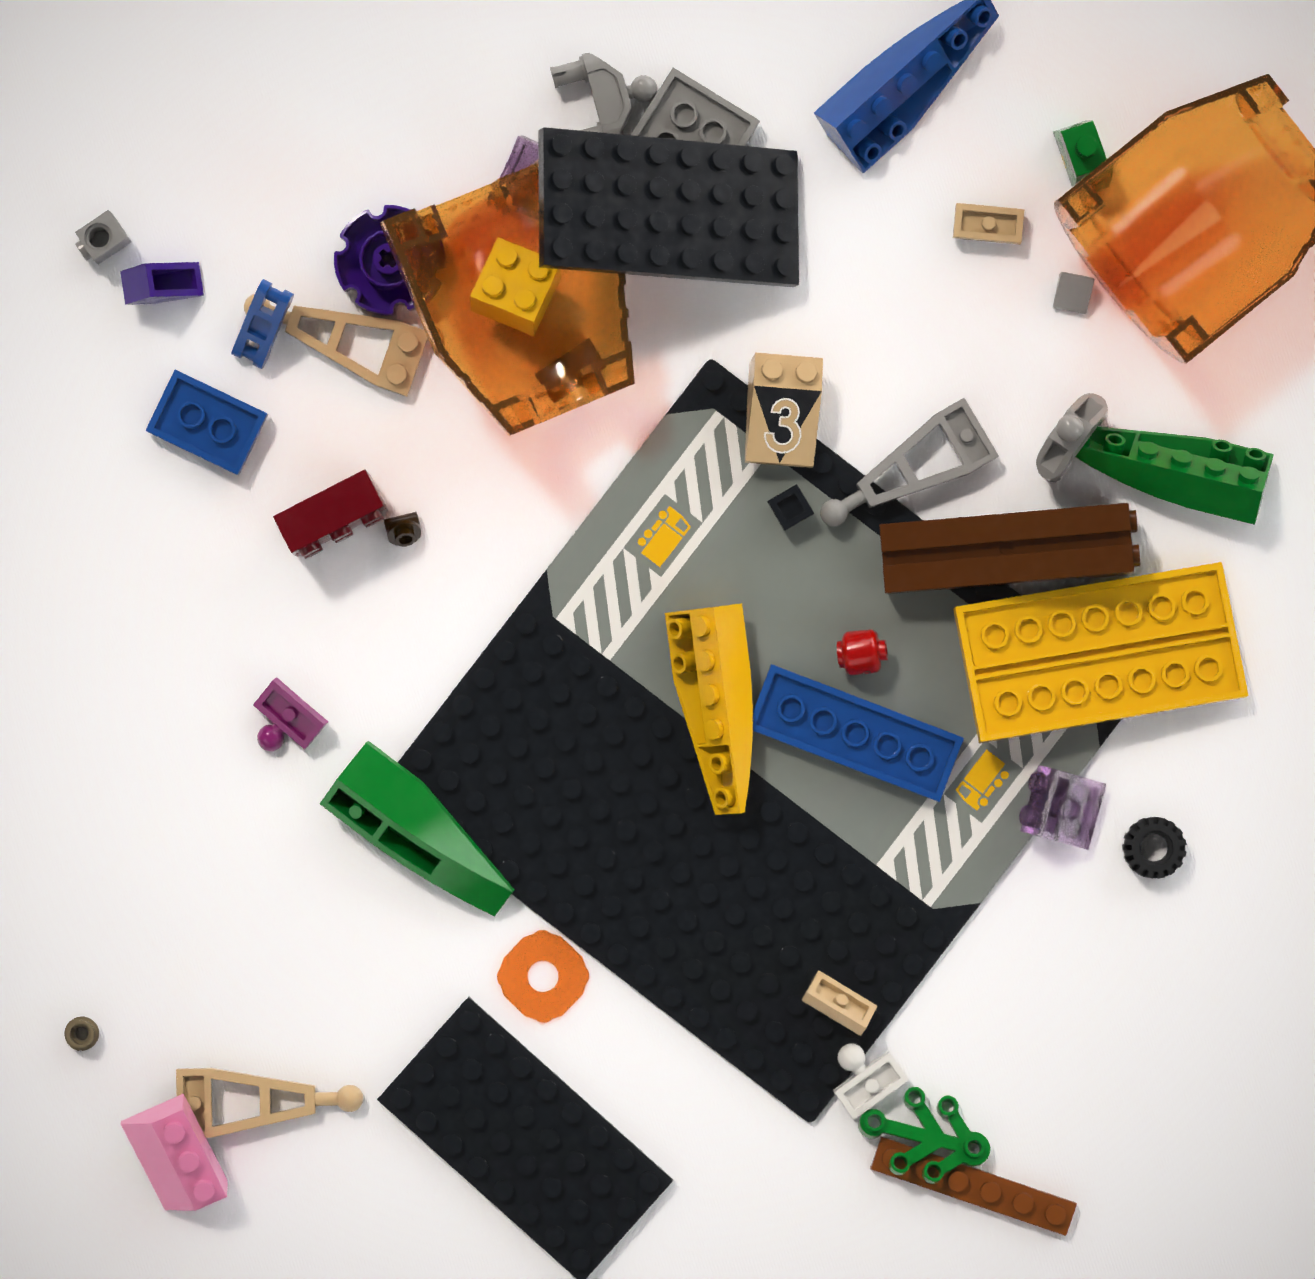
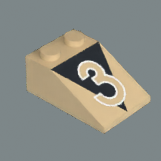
(783, 409)

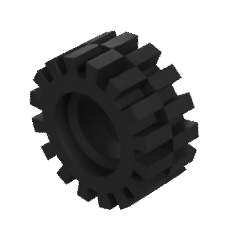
(1175, 847)

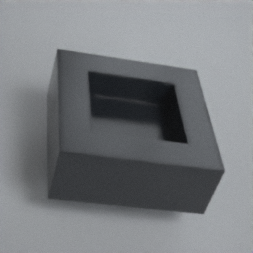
(790, 507)

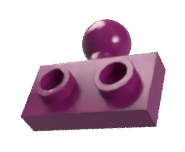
(289, 715)

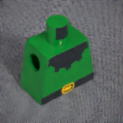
(1079, 149)

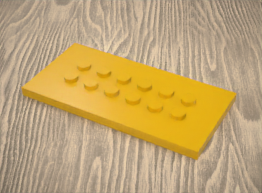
(1100, 652)

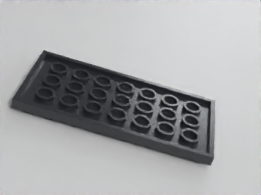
(667, 208)
(525, 1139)

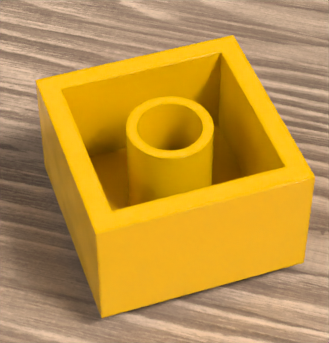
(514, 287)

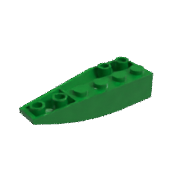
(1183, 469)
(414, 828)

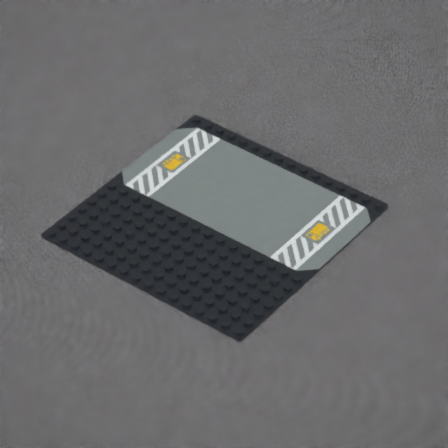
(590, 794)

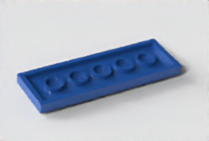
(855, 733)

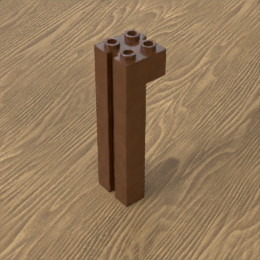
(1009, 548)

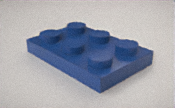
(206, 422)

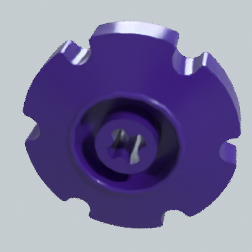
(361, 262)

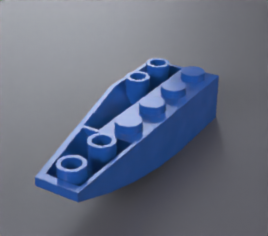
(902, 83)

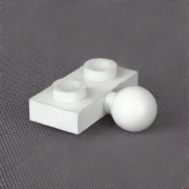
(869, 1082)

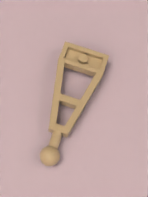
(400, 358)
(197, 1088)

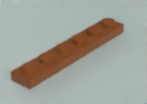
(981, 1189)

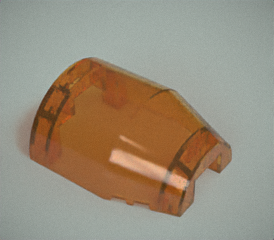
(1198, 215)
(514, 376)

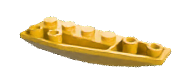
(716, 697)

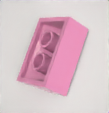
(176, 1156)

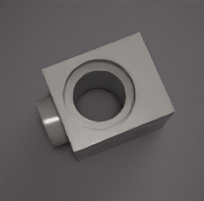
(117, 237)

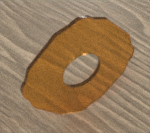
(571, 976)

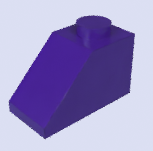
(161, 282)

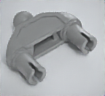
(607, 89)
(1070, 435)

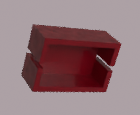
(331, 514)

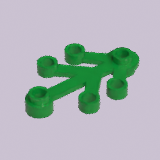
(930, 1137)

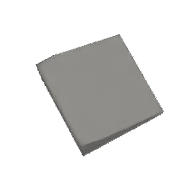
(1073, 292)

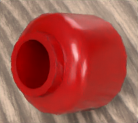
(861, 652)

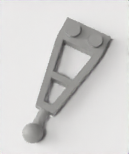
(964, 436)

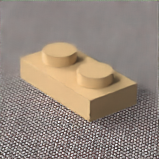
(988, 223)
(839, 1003)

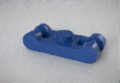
(262, 324)

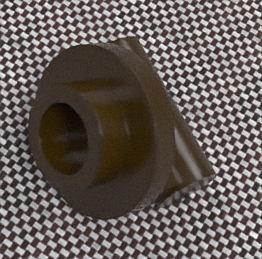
(403, 529)

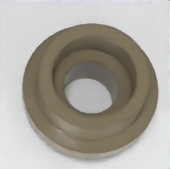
(72, 1039)

